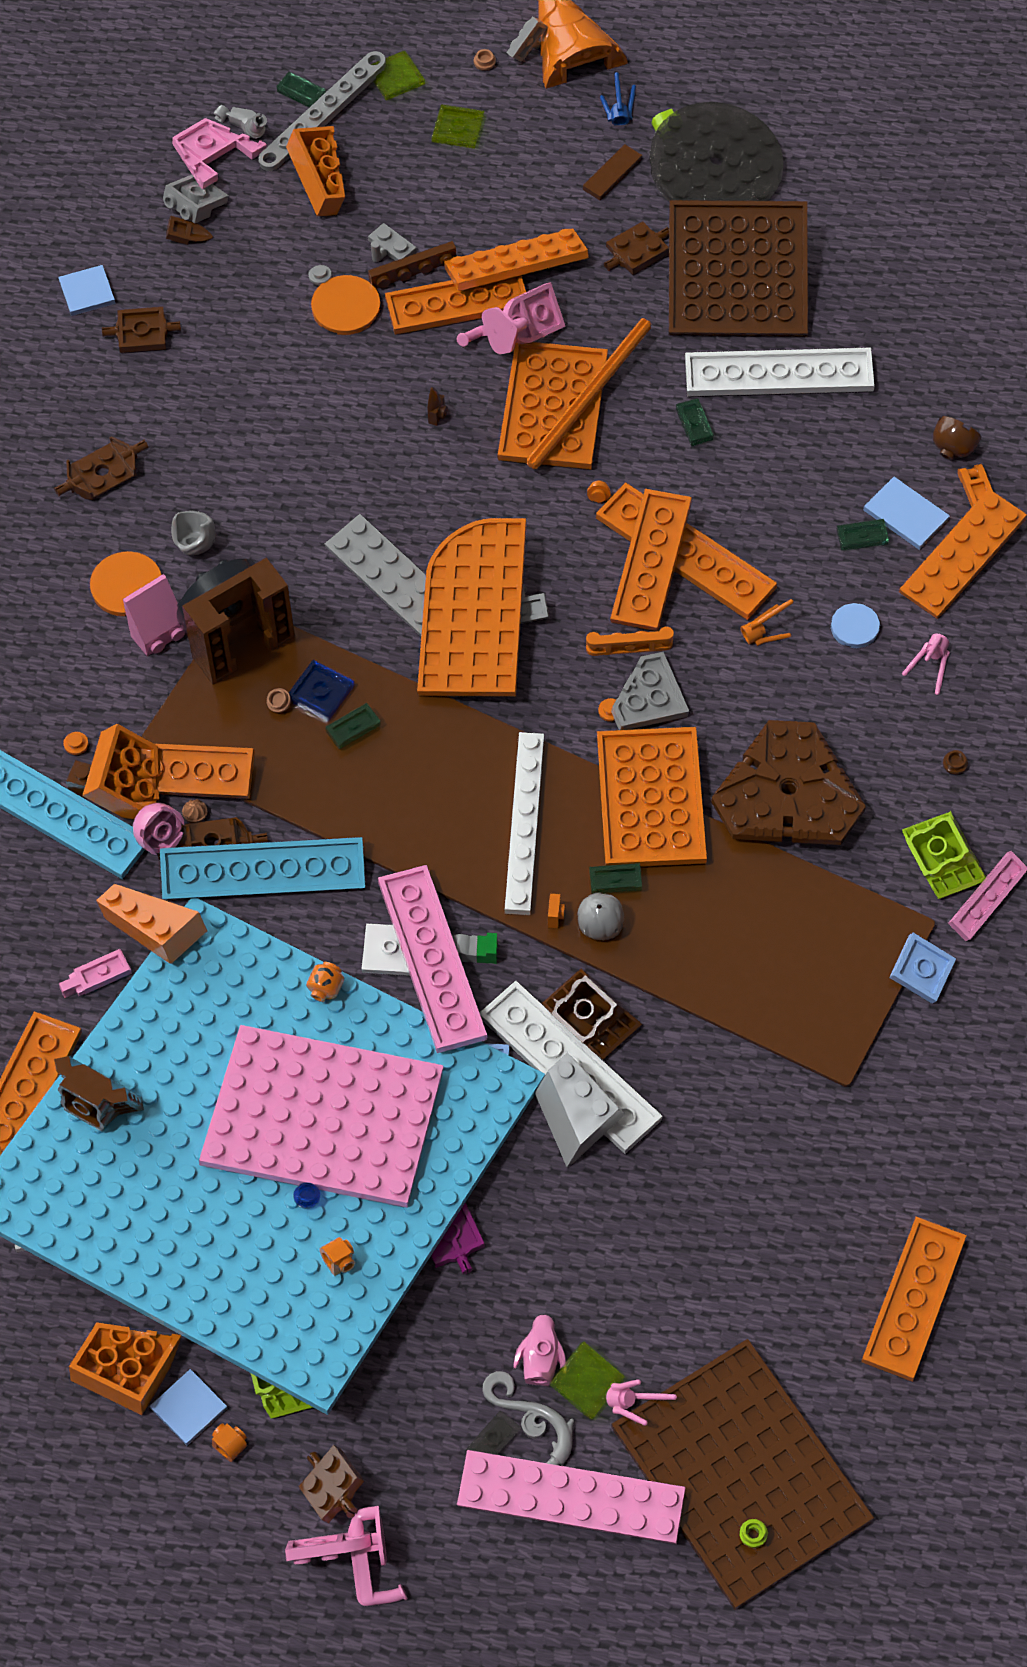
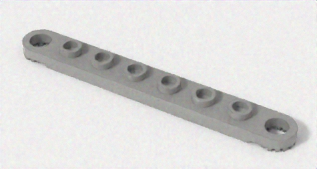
(326, 106)

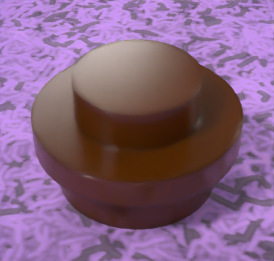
(955, 762)

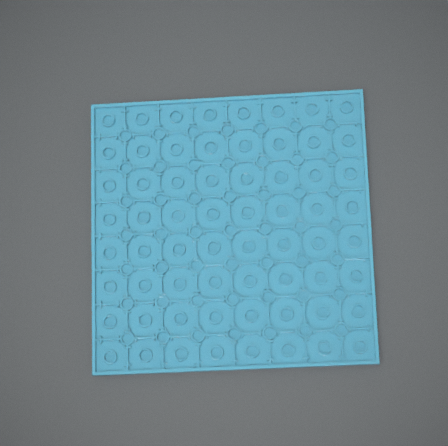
(229, 1250)

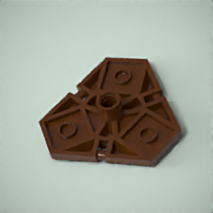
(789, 760)

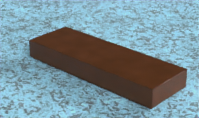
(612, 172)

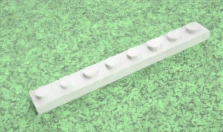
(524, 824)

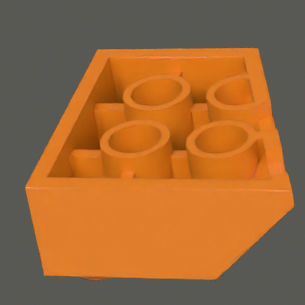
(123, 772)
(124, 1364)

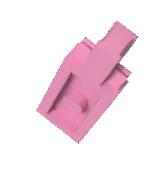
(96, 974)

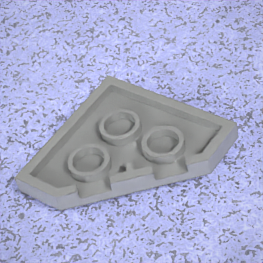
(649, 695)

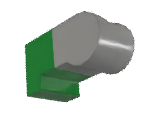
(477, 948)

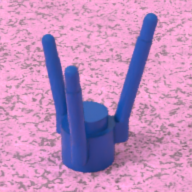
(619, 113)

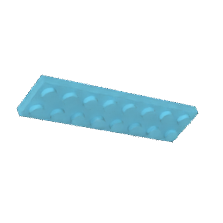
(67, 817)
(262, 868)

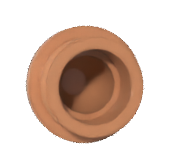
(194, 811)

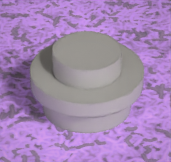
(319, 274)

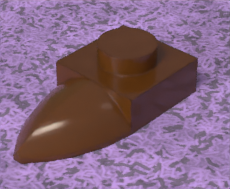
(185, 231)
(436, 407)

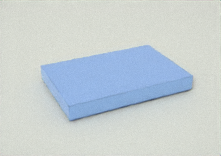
(906, 513)

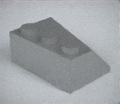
(575, 1108)

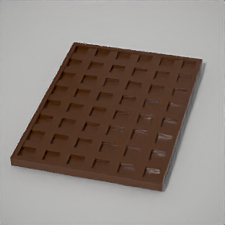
(741, 1459)

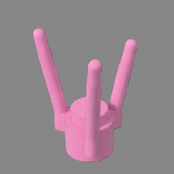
(935, 649)
(622, 1397)

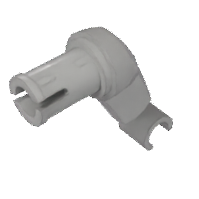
(246, 119)

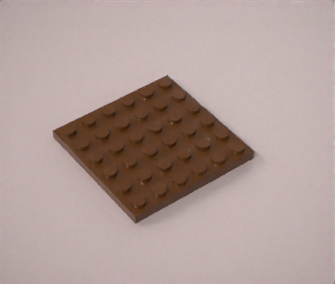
(738, 268)

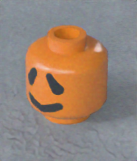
(325, 981)

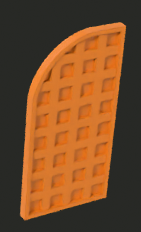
(474, 611)

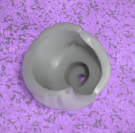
(193, 532)
(603, 922)

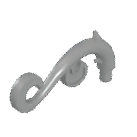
(534, 1410)

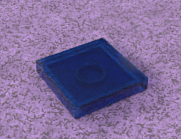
(320, 690)

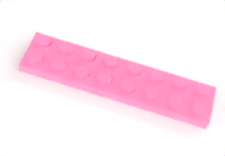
(432, 959)
(571, 1497)

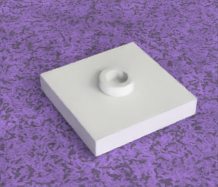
(382, 951)

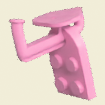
(521, 321)
(359, 1545)

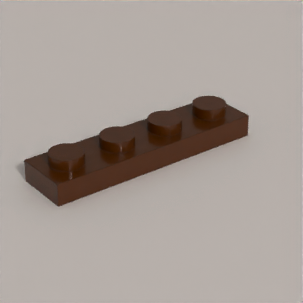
(409, 266)

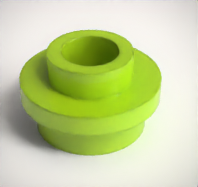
(756, 1525)

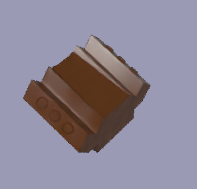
(591, 1014)
(93, 1095)

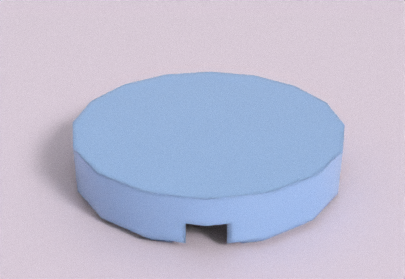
(855, 625)

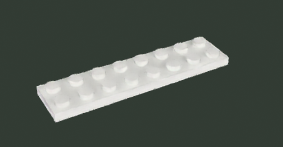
(779, 371)
(544, 1041)

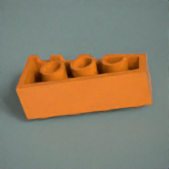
(318, 167)
(151, 921)

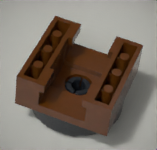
(230, 605)

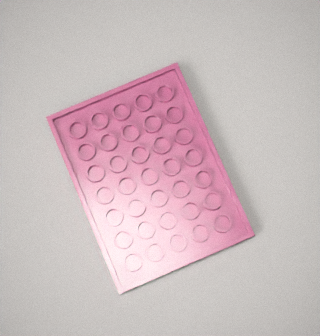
(322, 1115)

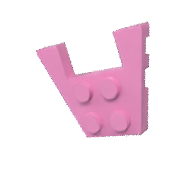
(207, 142)

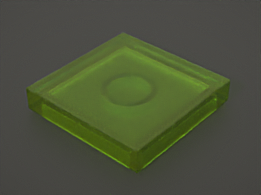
(399, 76)
(457, 126)
(586, 1380)

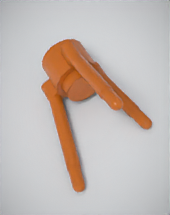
(754, 630)

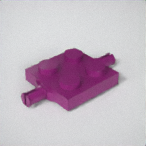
(459, 1242)

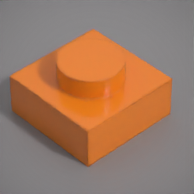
(556, 911)

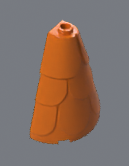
(572, 41)

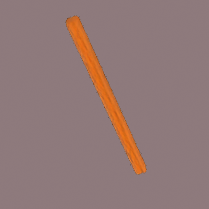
(588, 393)

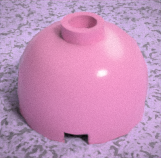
(157, 827)

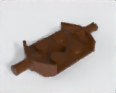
(115, 456)
(227, 831)

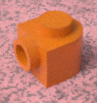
(338, 1256)
(229, 1441)

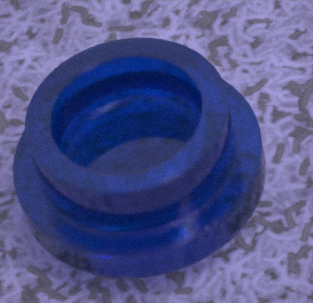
(306, 1195)

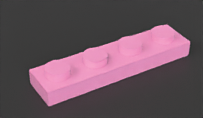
(988, 896)

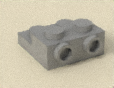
(192, 200)

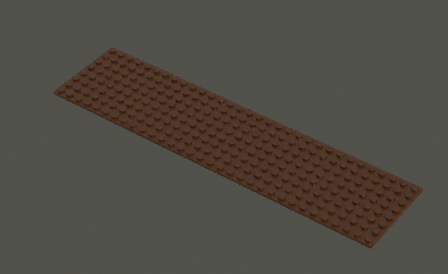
(734, 940)

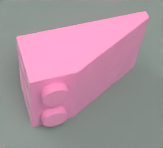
(153, 616)

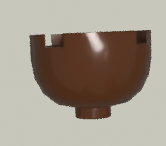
(954, 438)

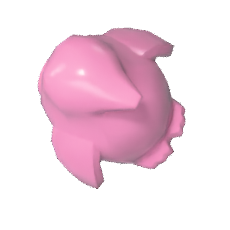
(540, 1352)

